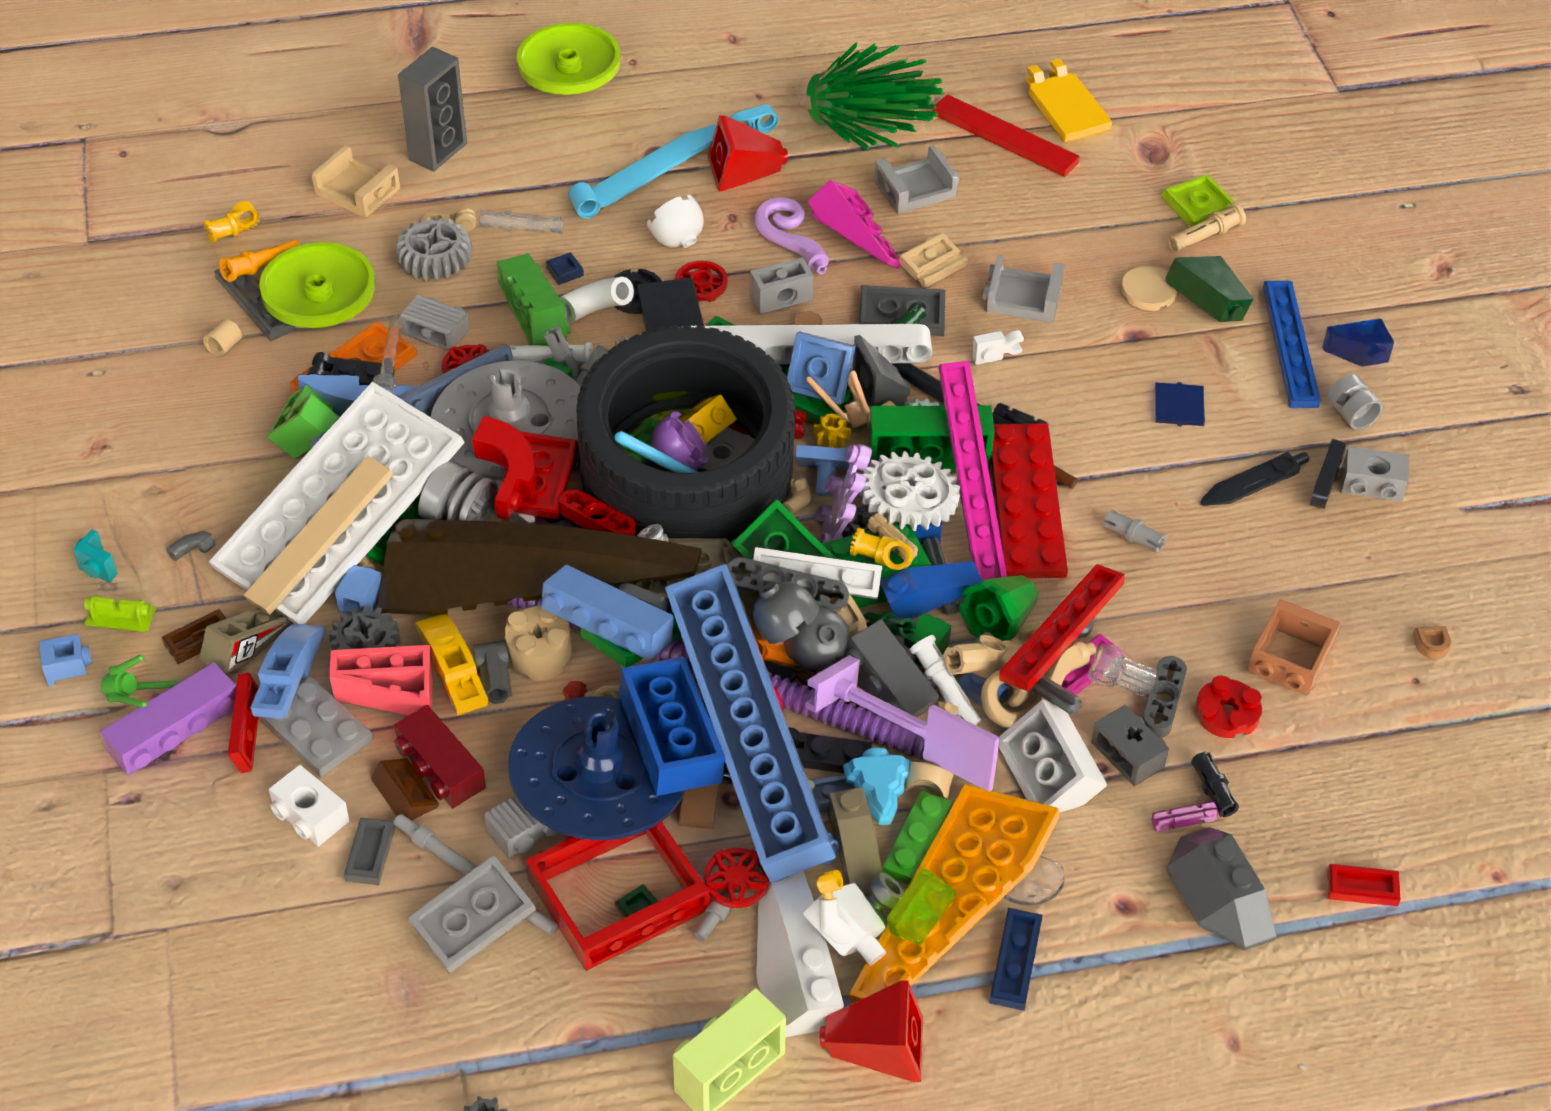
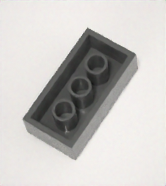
(432, 108)

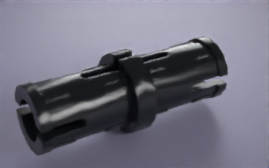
(1215, 784)

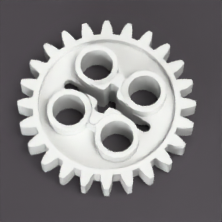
(910, 490)

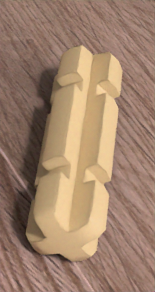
(879, 525)

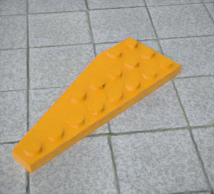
(982, 855)

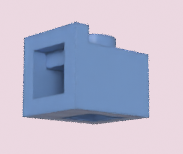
(64, 658)

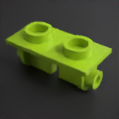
(119, 615)

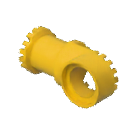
(231, 223)
(879, 549)

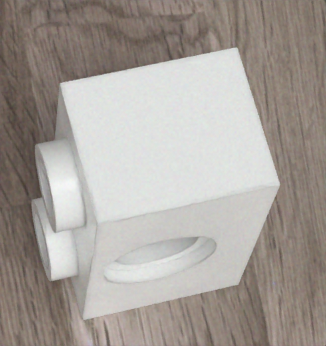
(324, 812)

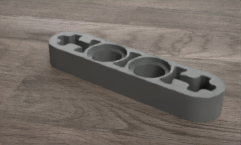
(788, 575)

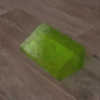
(920, 907)

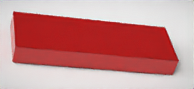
(244, 724)

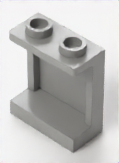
(917, 182)
(1023, 292)

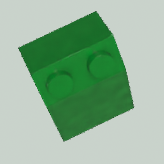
(779, 531)

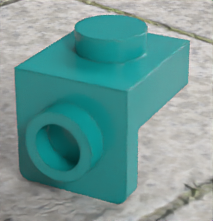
(93, 559)

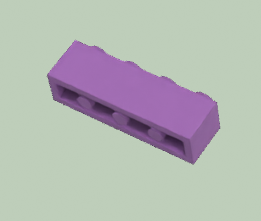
(170, 718)

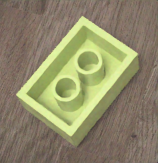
(729, 1052)

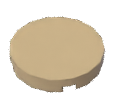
(1147, 288)

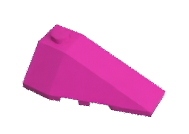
(850, 216)

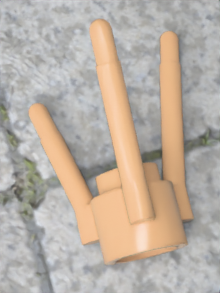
(856, 410)

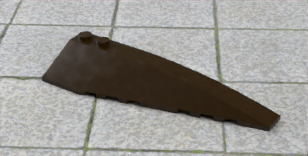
(480, 562)

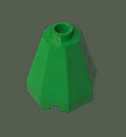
(998, 606)

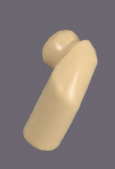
(799, 495)

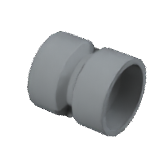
(1355, 401)

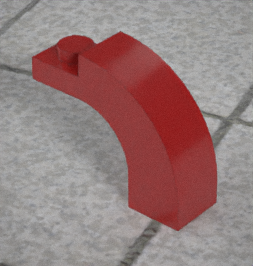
(507, 447)

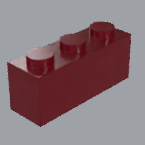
(439, 757)

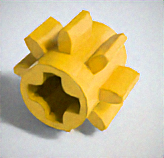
(831, 431)

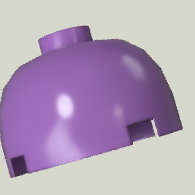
(679, 441)

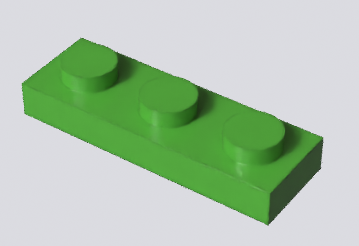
(916, 836)

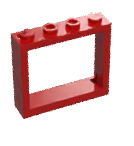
(635, 928)

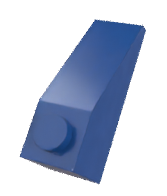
(927, 587)

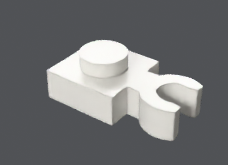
(992, 346)

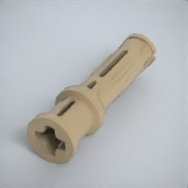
(1215, 224)

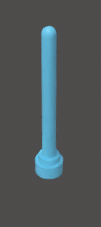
(651, 453)

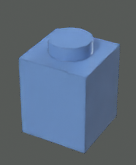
(358, 589)

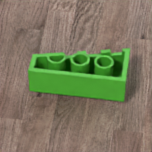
(531, 298)

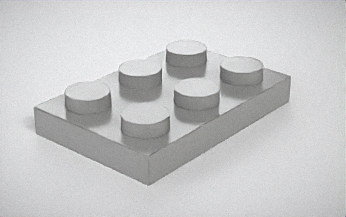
(319, 728)
(471, 914)

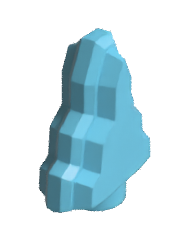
(881, 780)

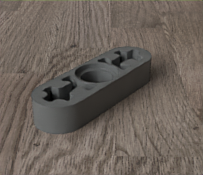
(1174, 688)

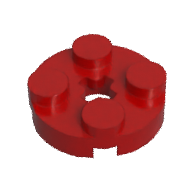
(1231, 692)

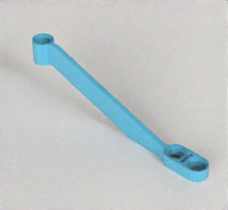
(589, 199)

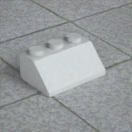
(1051, 759)

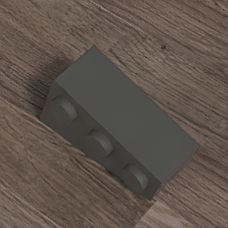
(889, 671)

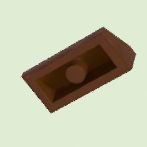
(403, 788)

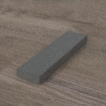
(247, 294)

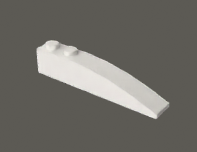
(794, 958)

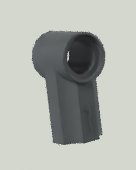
(493, 666)

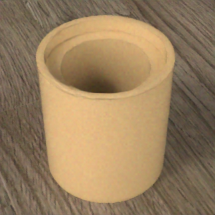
(222, 337)

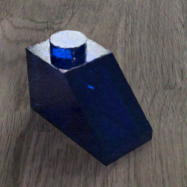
(1360, 342)

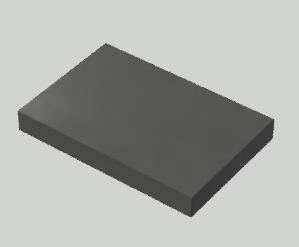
(885, 303)

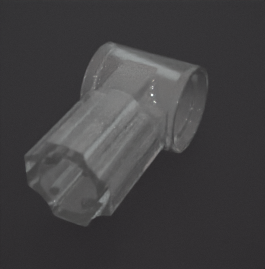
(1113, 668)

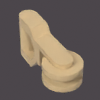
(463, 216)

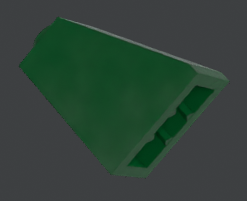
(1210, 286)

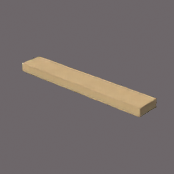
(318, 535)

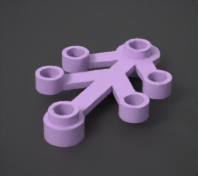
(842, 509)

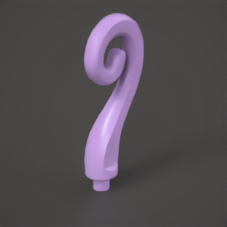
(807, 248)

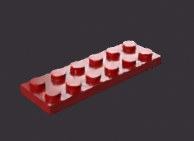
(1028, 501)

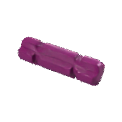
(1184, 816)

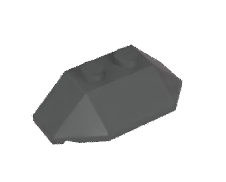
(1222, 888)

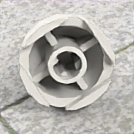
(677, 223)

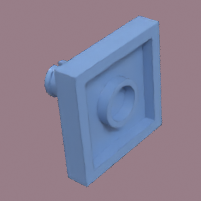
(824, 361)
(823, 458)

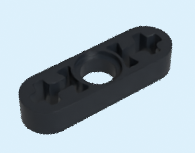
(1328, 473)

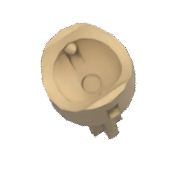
(929, 774)

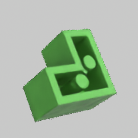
(301, 420)

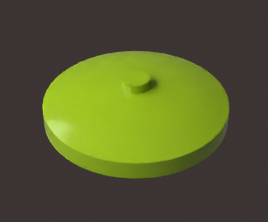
(568, 58)
(317, 285)

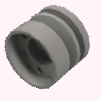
(457, 495)

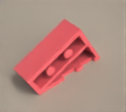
(384, 677)

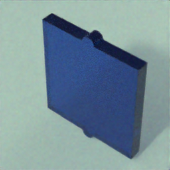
(1179, 404)

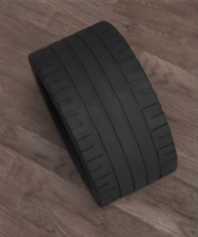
(706, 364)

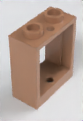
(1289, 620)

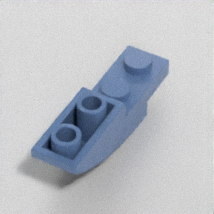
(340, 390)
(284, 667)

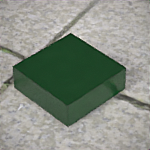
(635, 901)

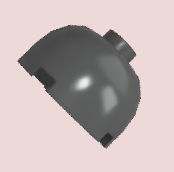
(782, 609)
(820, 642)

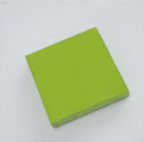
(1197, 199)

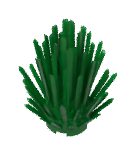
(849, 95)

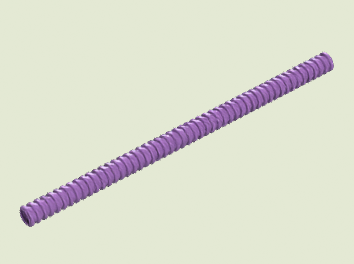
(795, 697)

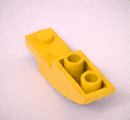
(453, 663)

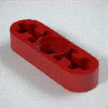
(580, 507)

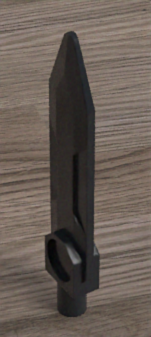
(1255, 479)

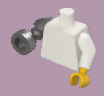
(851, 919)

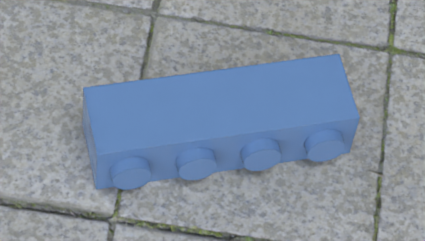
(607, 612)

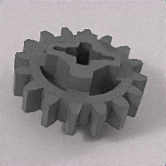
(364, 630)

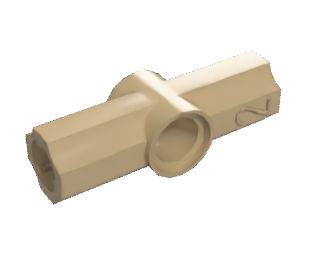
(981, 657)

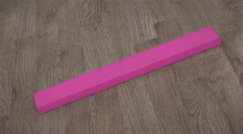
(972, 469)

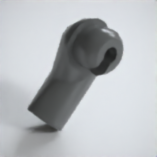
(188, 542)

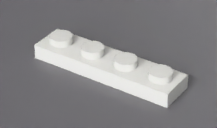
(859, 578)

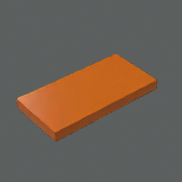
(369, 347)

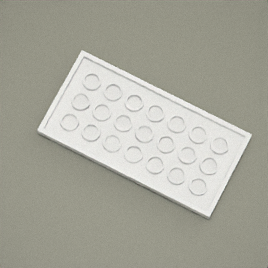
(373, 427)

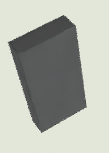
(369, 851)

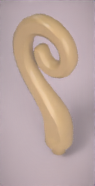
(1072, 658)

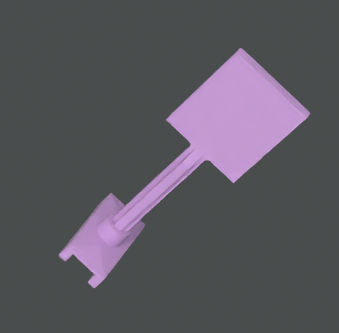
(948, 739)

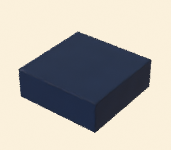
(564, 268)

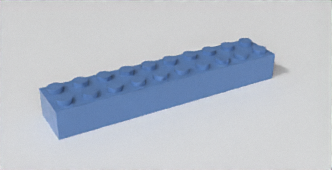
(749, 725)

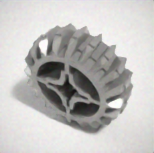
(433, 249)

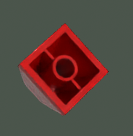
(743, 154)
(879, 1032)

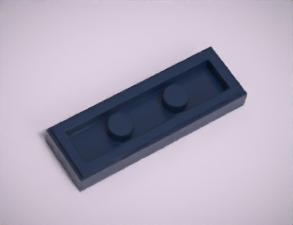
(1016, 959)

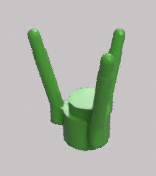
(120, 685)

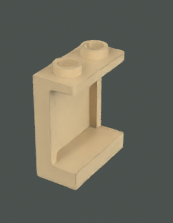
(354, 183)

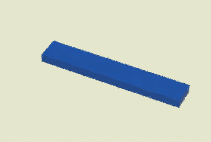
(1291, 344)

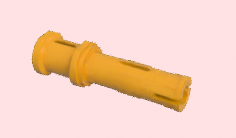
(250, 262)

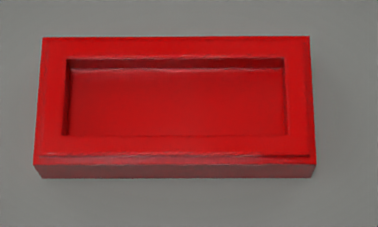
(1363, 885)

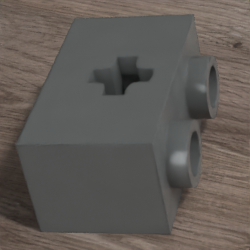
(1130, 745)

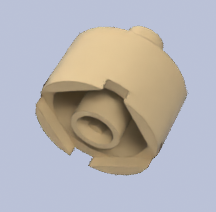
(537, 643)

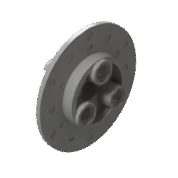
(517, 392)

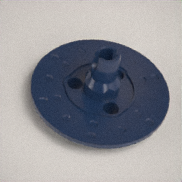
(584, 772)

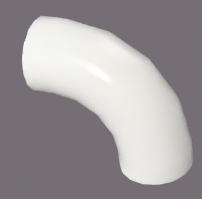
(597, 296)

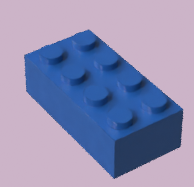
(671, 726)

